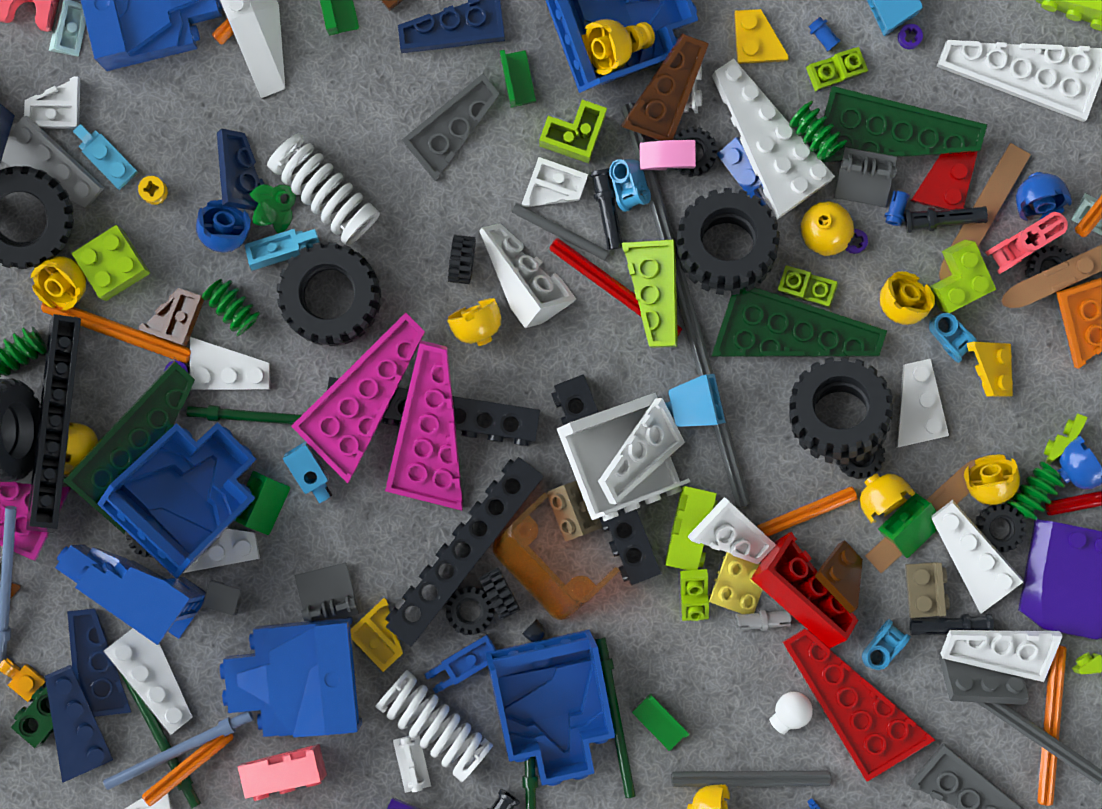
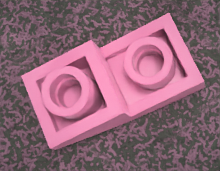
(667, 154)

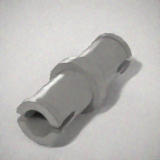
(762, 620)

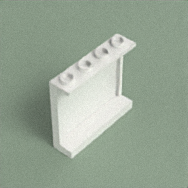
(592, 446)

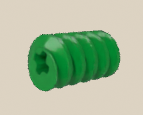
(816, 132)
(230, 306)
(20, 351)
(1037, 491)

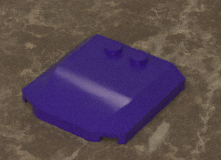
(1064, 579)

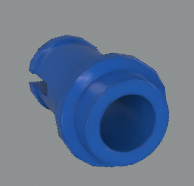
(824, 33)
(897, 207)

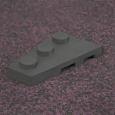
(982, 685)

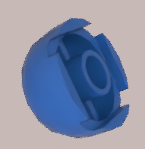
(1045, 192)
(222, 226)
(1080, 465)

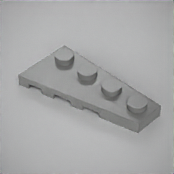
(34, 148)

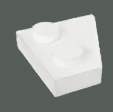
(56, 106)
(553, 184)

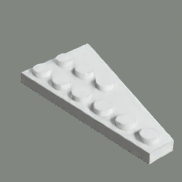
(1039, 73)
(774, 149)

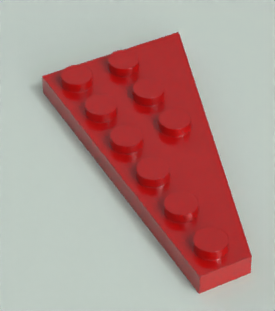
(863, 718)

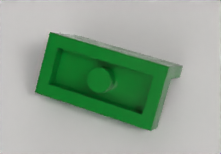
(339, 16)
(517, 78)
(267, 503)
(910, 525)
(660, 722)

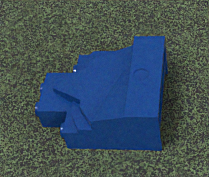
(573, 15)
(144, 30)
(181, 494)
(133, 591)
(296, 678)
(552, 704)

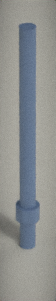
(6, 578)
(224, 727)

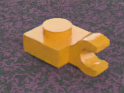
(24, 680)

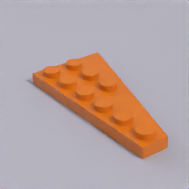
(1082, 319)

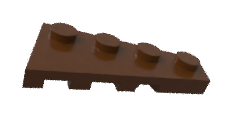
(665, 97)

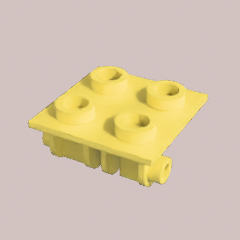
(734, 585)

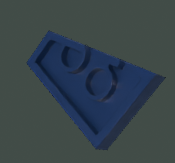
(237, 170)

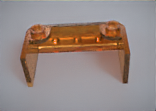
(538, 579)

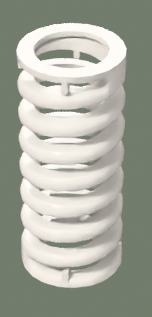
(281, 165)
(470, 758)

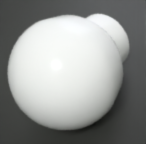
(792, 712)

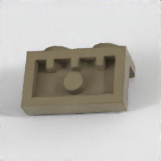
(572, 511)
(926, 589)

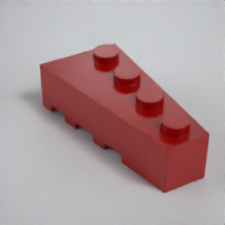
(792, 583)

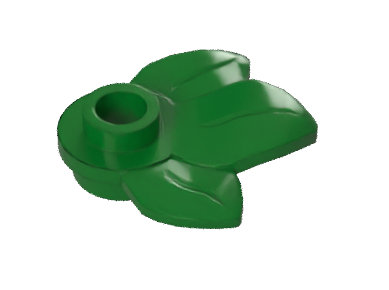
(271, 209)

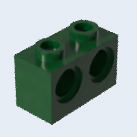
(38, 711)

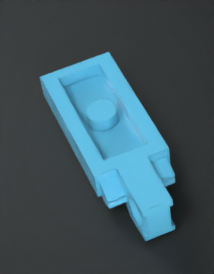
(105, 157)
(279, 247)

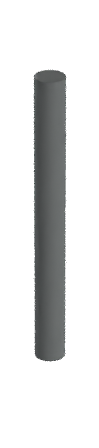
(560, 231)

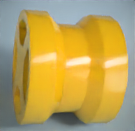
(641, 36)
(157, 193)

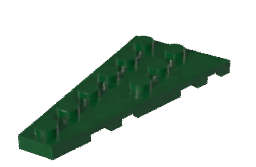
(897, 128)
(777, 326)
(131, 437)

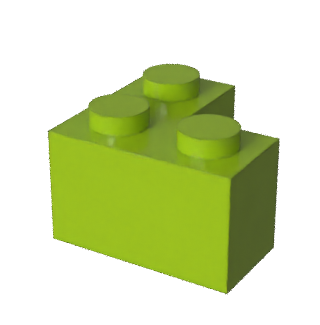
(575, 139)
(968, 279)

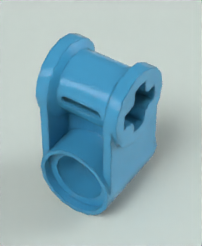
(629, 185)
(952, 337)
(885, 645)

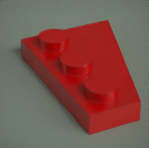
(947, 181)

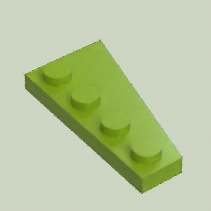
(654, 279)

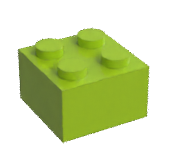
(110, 263)

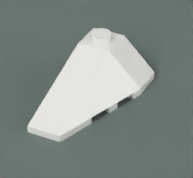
(260, 41)
(527, 287)

